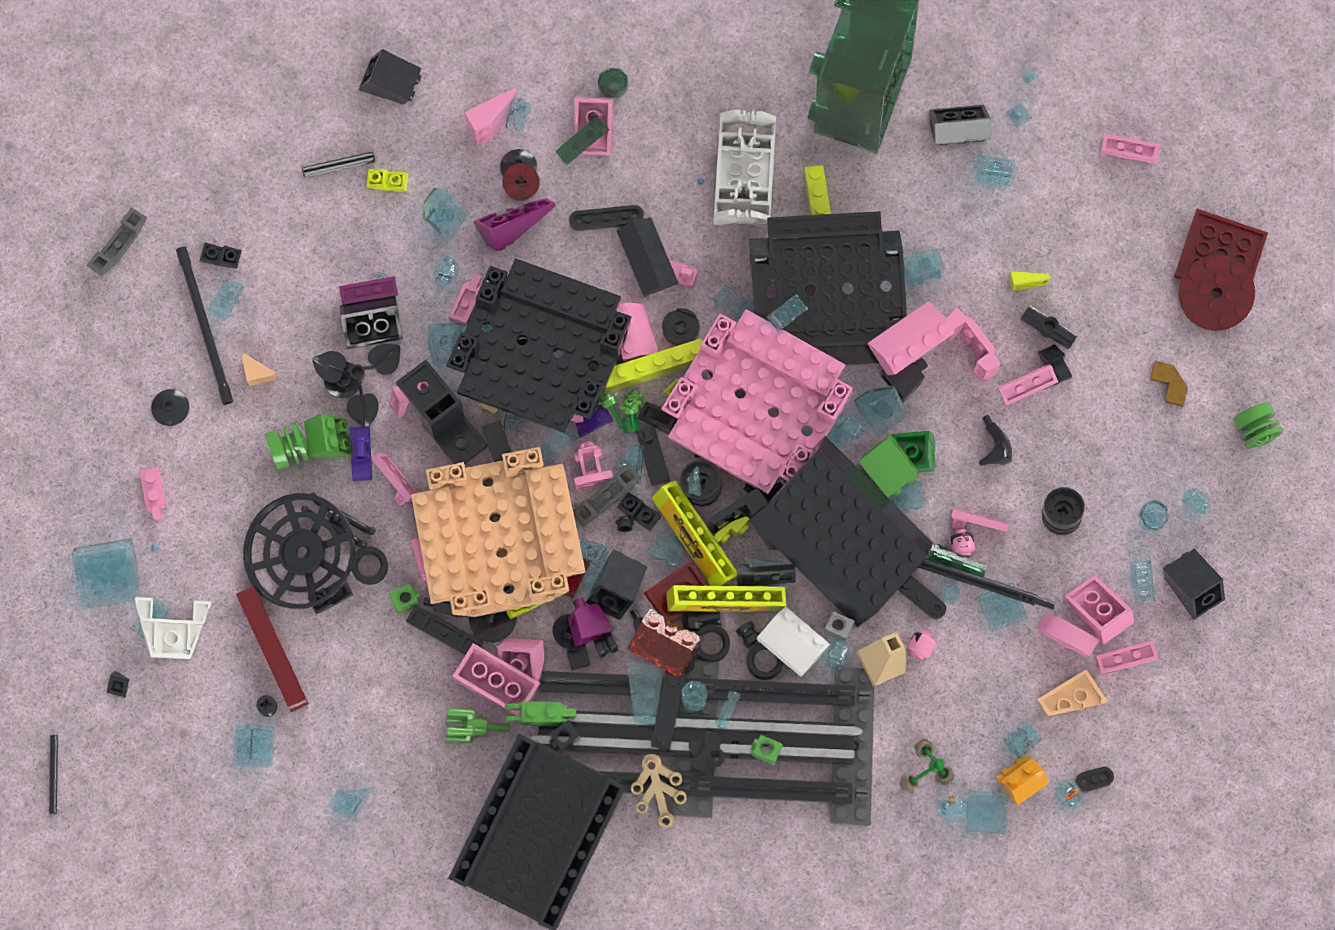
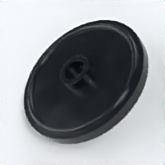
(492, 626)

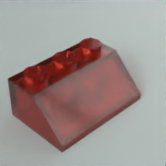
(664, 643)

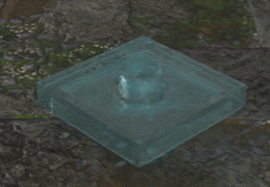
(1001, 610)
(987, 812)

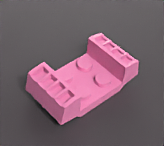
(987, 362)

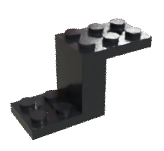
(441, 413)
(746, 505)

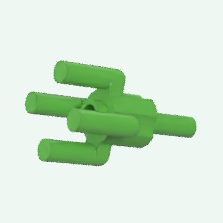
(471, 726)

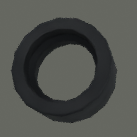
(383, 569)
(726, 642)
(757, 673)

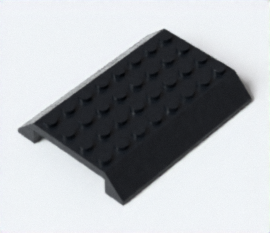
(842, 533)
(537, 831)

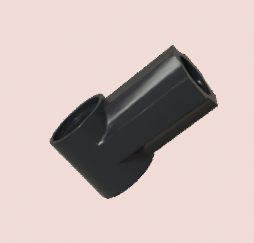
(696, 619)

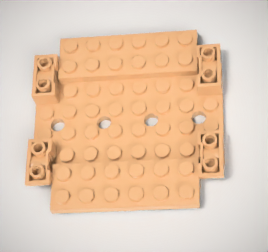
(463, 543)

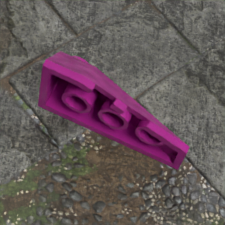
(508, 227)

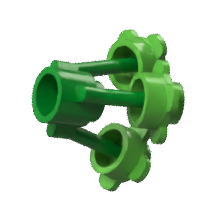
(629, 406)

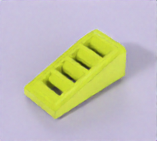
(1026, 280)

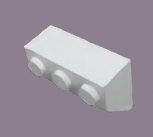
(793, 641)

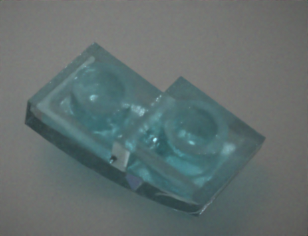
(787, 313)

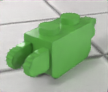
(540, 713)

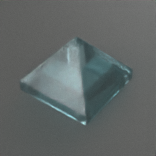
(1019, 114)

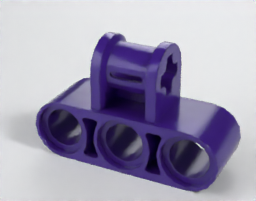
(361, 453)

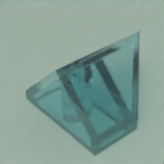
(349, 802)

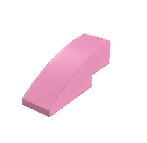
(1068, 635)

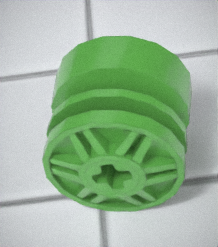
(1257, 422)
(287, 446)

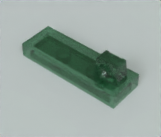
(582, 140)
(941, 554)

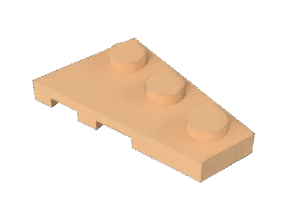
(1072, 695)

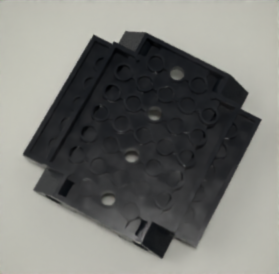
(826, 255)
(552, 316)

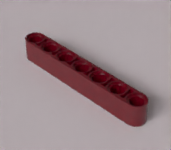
(272, 649)

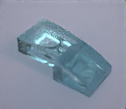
(732, 301)
(557, 444)

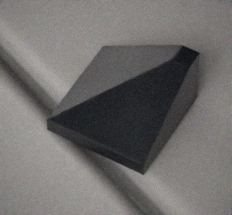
(118, 684)

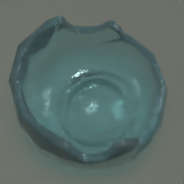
(1153, 515)

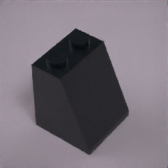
(390, 77)
(1195, 583)
(617, 584)

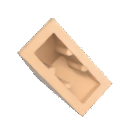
(256, 372)

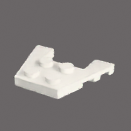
(171, 637)

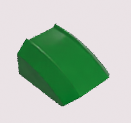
(918, 448)

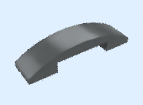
(119, 243)
(607, 495)

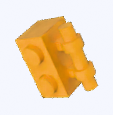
(1022, 779)

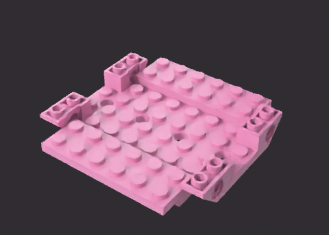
(774, 373)

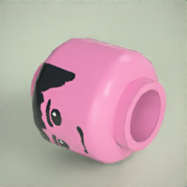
(962, 543)
(921, 645)

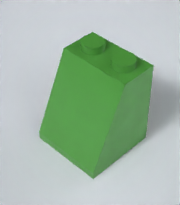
(889, 466)

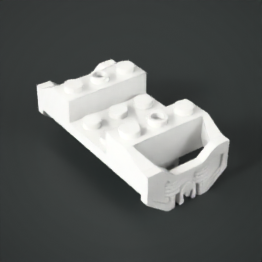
(744, 170)

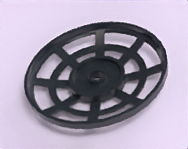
(289, 548)

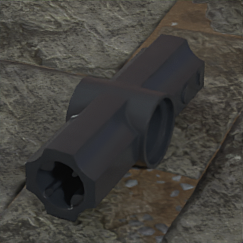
(1038, 321)

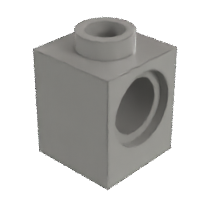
(839, 634)

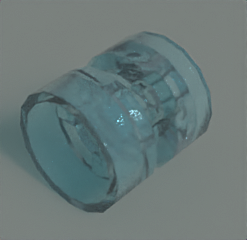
(694, 696)
(1016, 740)

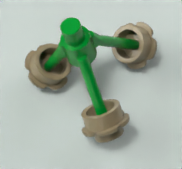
(943, 773)

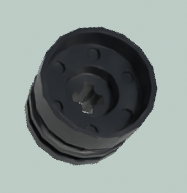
(710, 476)
(1067, 501)

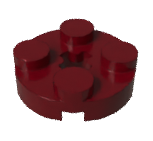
(529, 175)

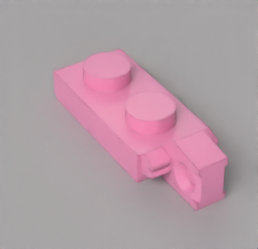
(466, 301)
(153, 491)

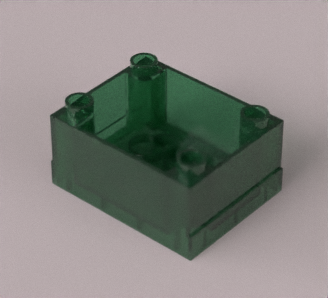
(863, 70)

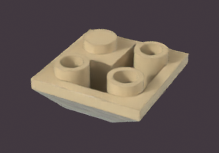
(884, 659)

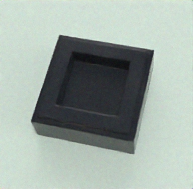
(578, 658)

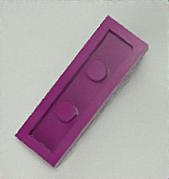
(368, 290)

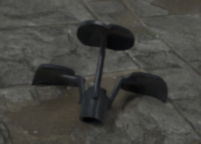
(332, 364)

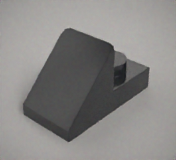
(1055, 357)

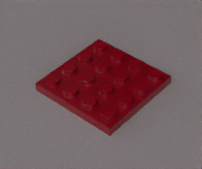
(1221, 236)

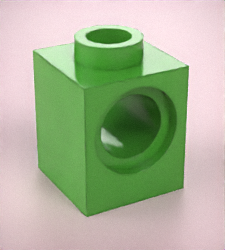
(400, 606)
(770, 757)

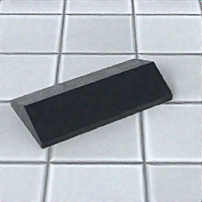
(647, 256)

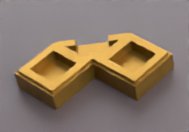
(1168, 374)

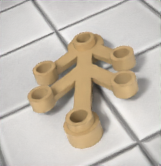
(658, 787)

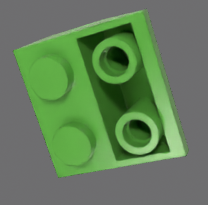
(327, 437)

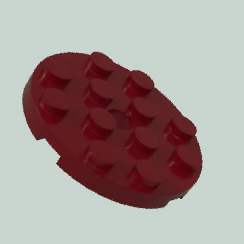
(1212, 312)

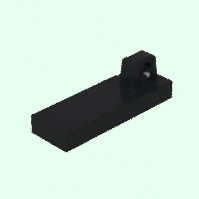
(653, 456)
(765, 575)

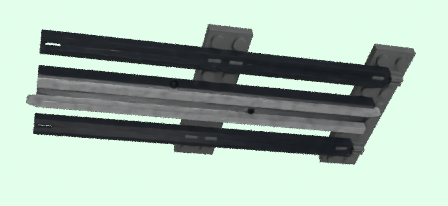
(801, 740)

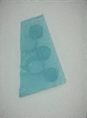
(645, 689)

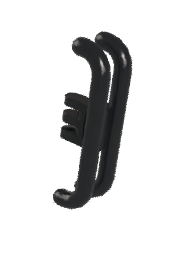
(340, 528)

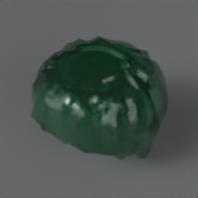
(613, 83)

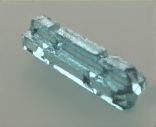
(727, 710)

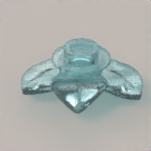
(518, 114)
(910, 494)
(666, 545)

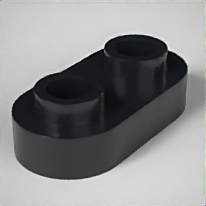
(1093, 779)

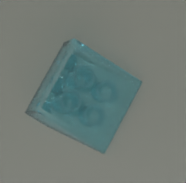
(106, 573)

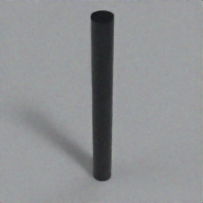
(53, 783)

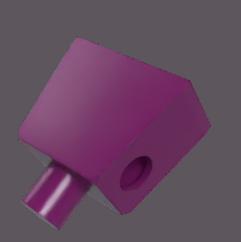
(588, 622)

